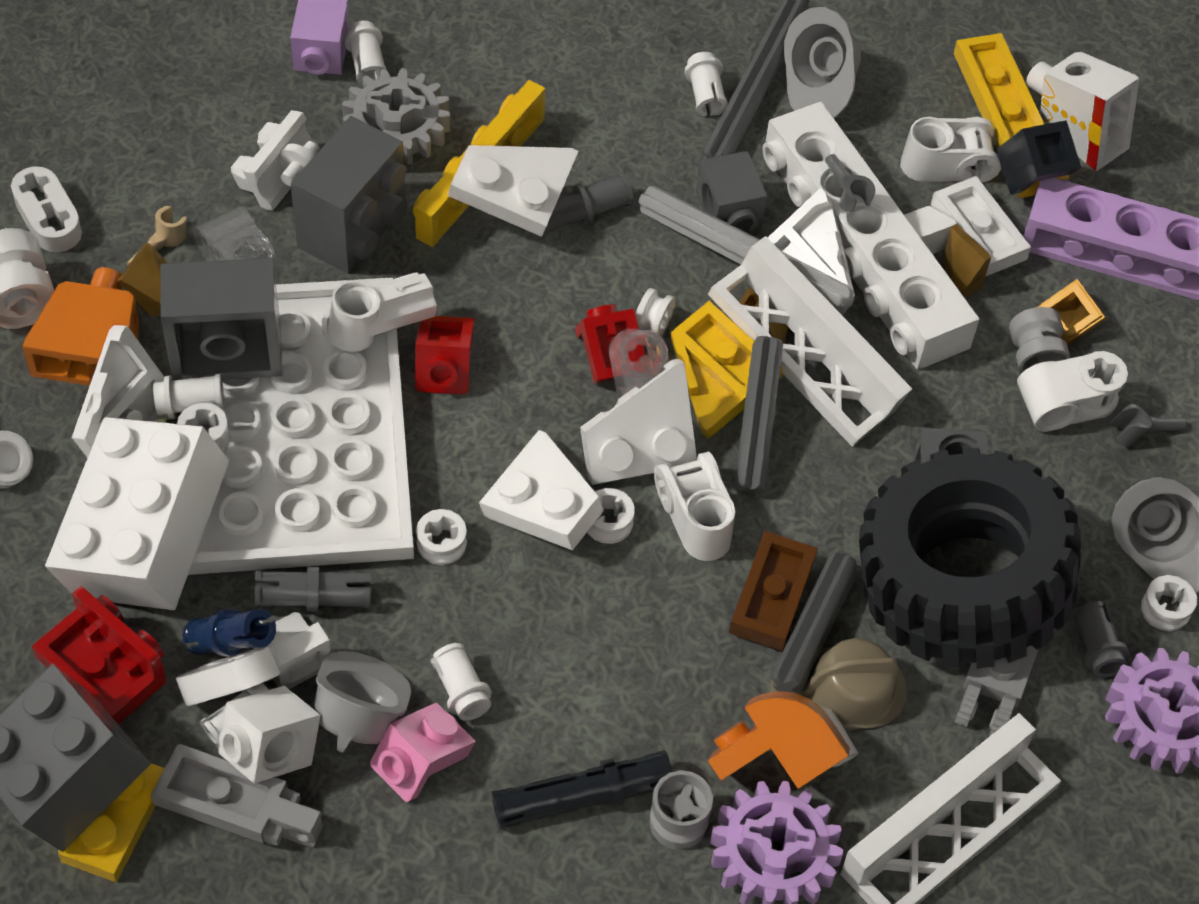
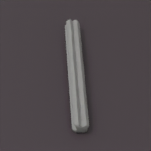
(731, 240)

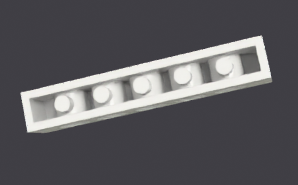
(882, 249)

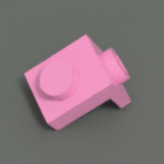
(418, 748)

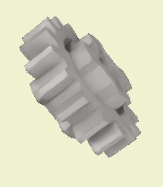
(402, 109)

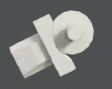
(281, 157)

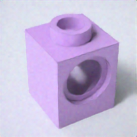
(319, 36)

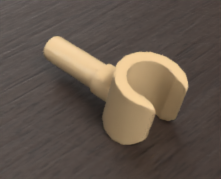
(165, 232)

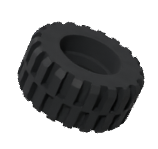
(979, 615)

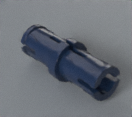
(229, 632)

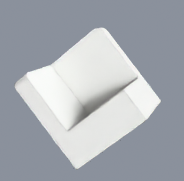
(298, 650)

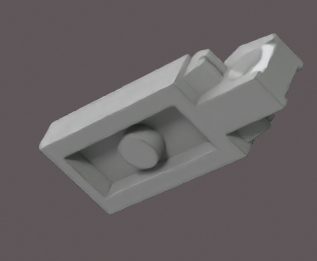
(225, 798)

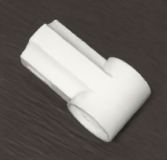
(367, 310)

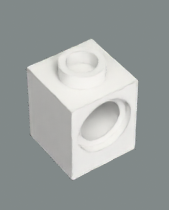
(269, 734)

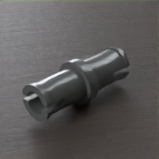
(312, 589)

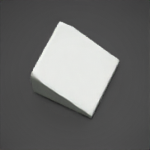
(931, 227)

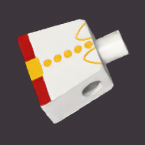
(1093, 99)

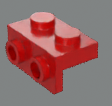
(104, 654)

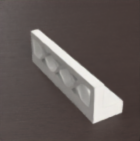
(825, 334)
(938, 802)

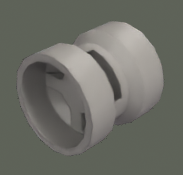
(1038, 337)
(683, 796)

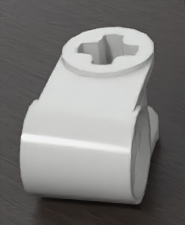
(948, 148)
(1068, 393)
(697, 497)

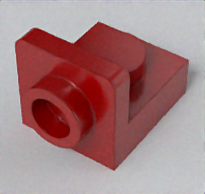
(598, 331)
(444, 354)

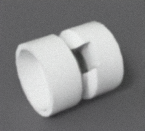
(23, 279)

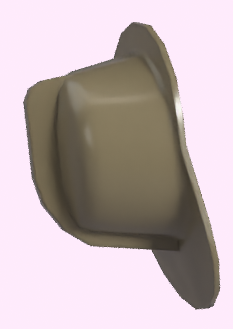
(857, 684)

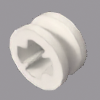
(655, 312)
(211, 415)
(622, 507)
(449, 549)
(1177, 589)

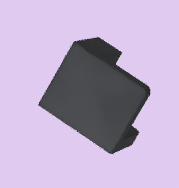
(1038, 155)

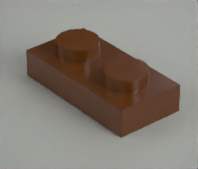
(773, 590)

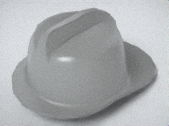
(821, 60)
(1160, 528)
(359, 697)

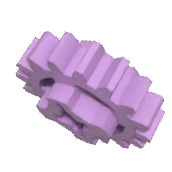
(1142, 706)
(803, 840)

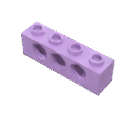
(1115, 236)

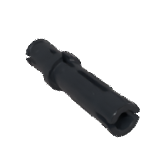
(570, 792)

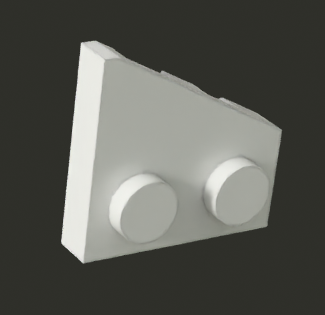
(119, 387)
(543, 495)

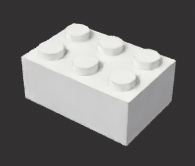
(138, 512)

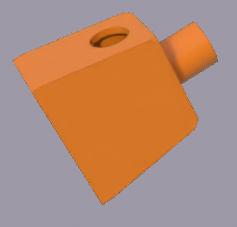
(75, 326)

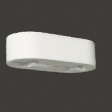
(55, 205)
(228, 675)

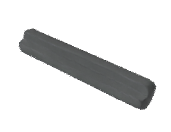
(758, 415)
(814, 624)

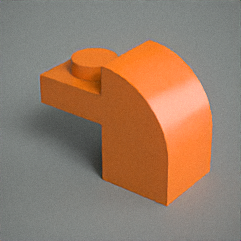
(790, 726)

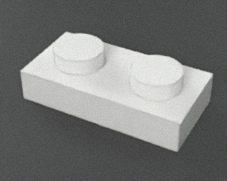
(984, 221)

